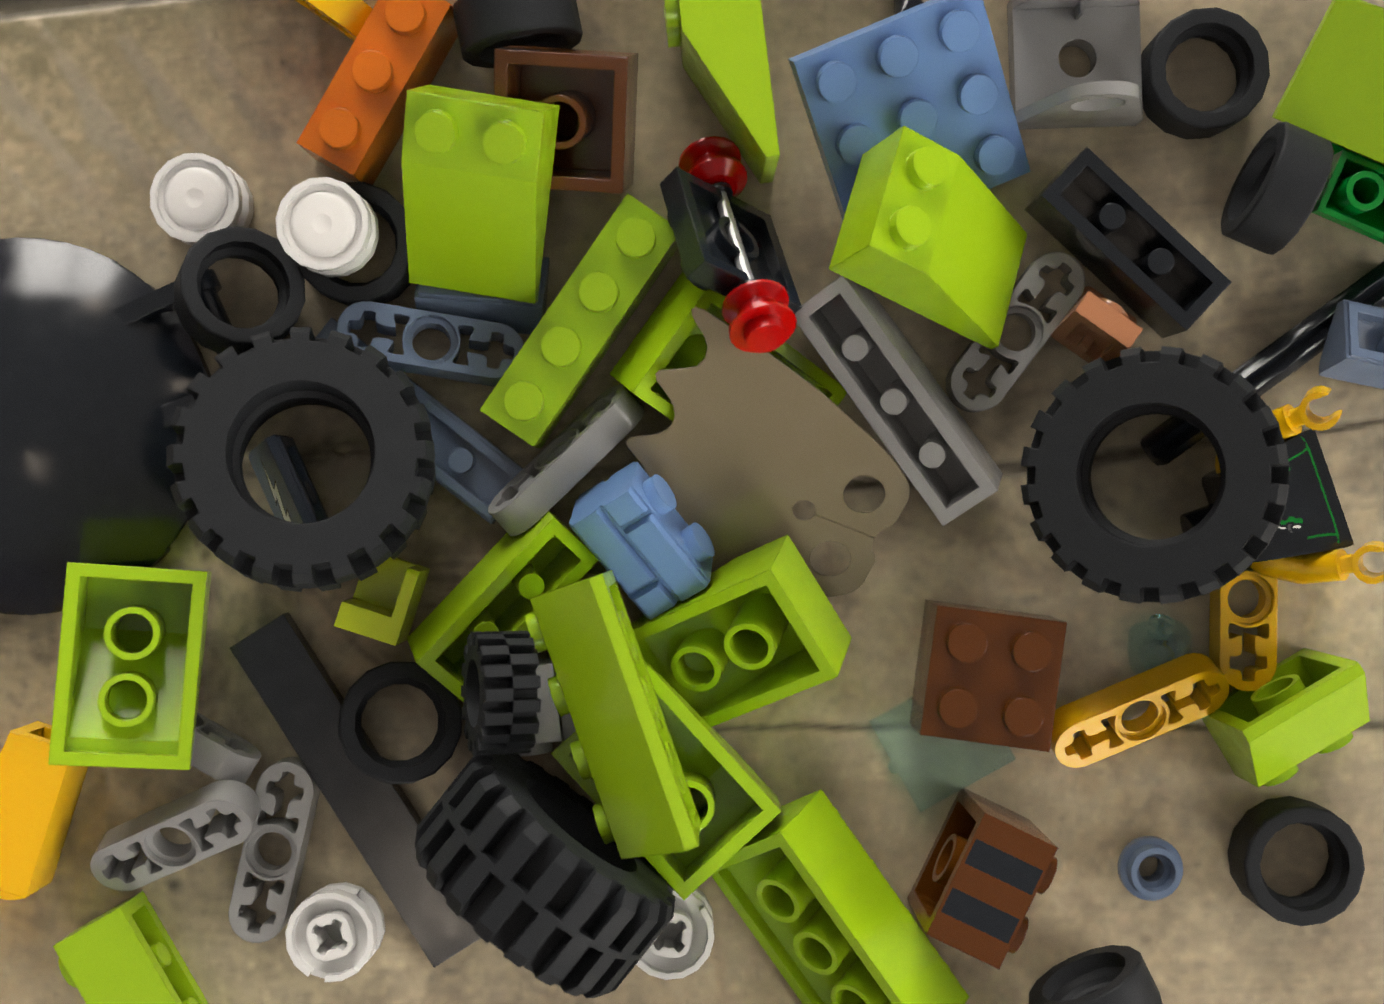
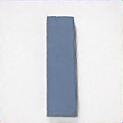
(463, 457)

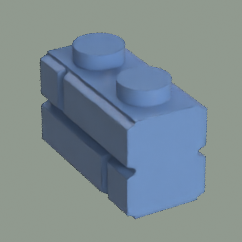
(644, 539)

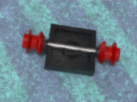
(730, 245)

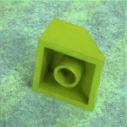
(1301, 711)

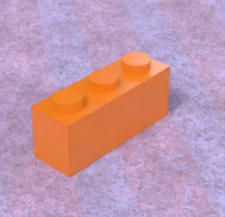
(366, 99)

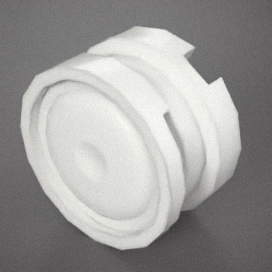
(198, 197)
(327, 227)
(335, 931)
(684, 941)

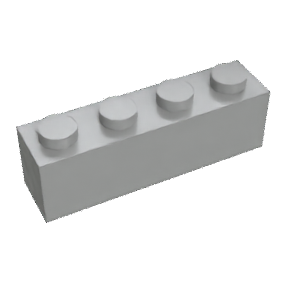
(899, 398)

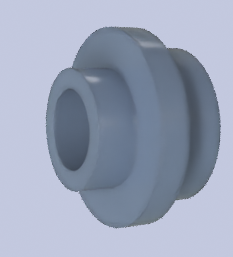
(1163, 880)

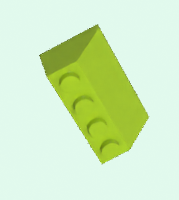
(616, 717)
(832, 914)

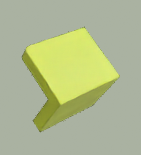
(385, 602)

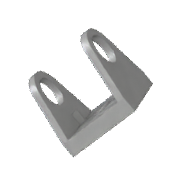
(1047, 95)

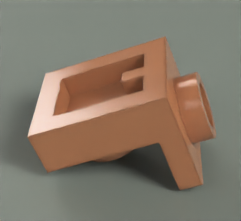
(1097, 327)

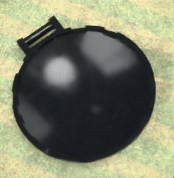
(86, 416)

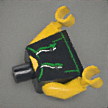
(1313, 523)

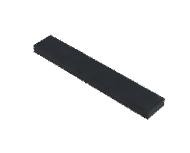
(371, 811)

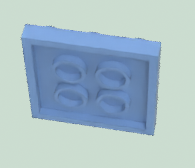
(915, 70)

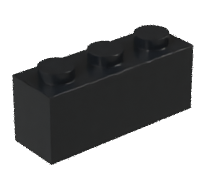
(1127, 245)

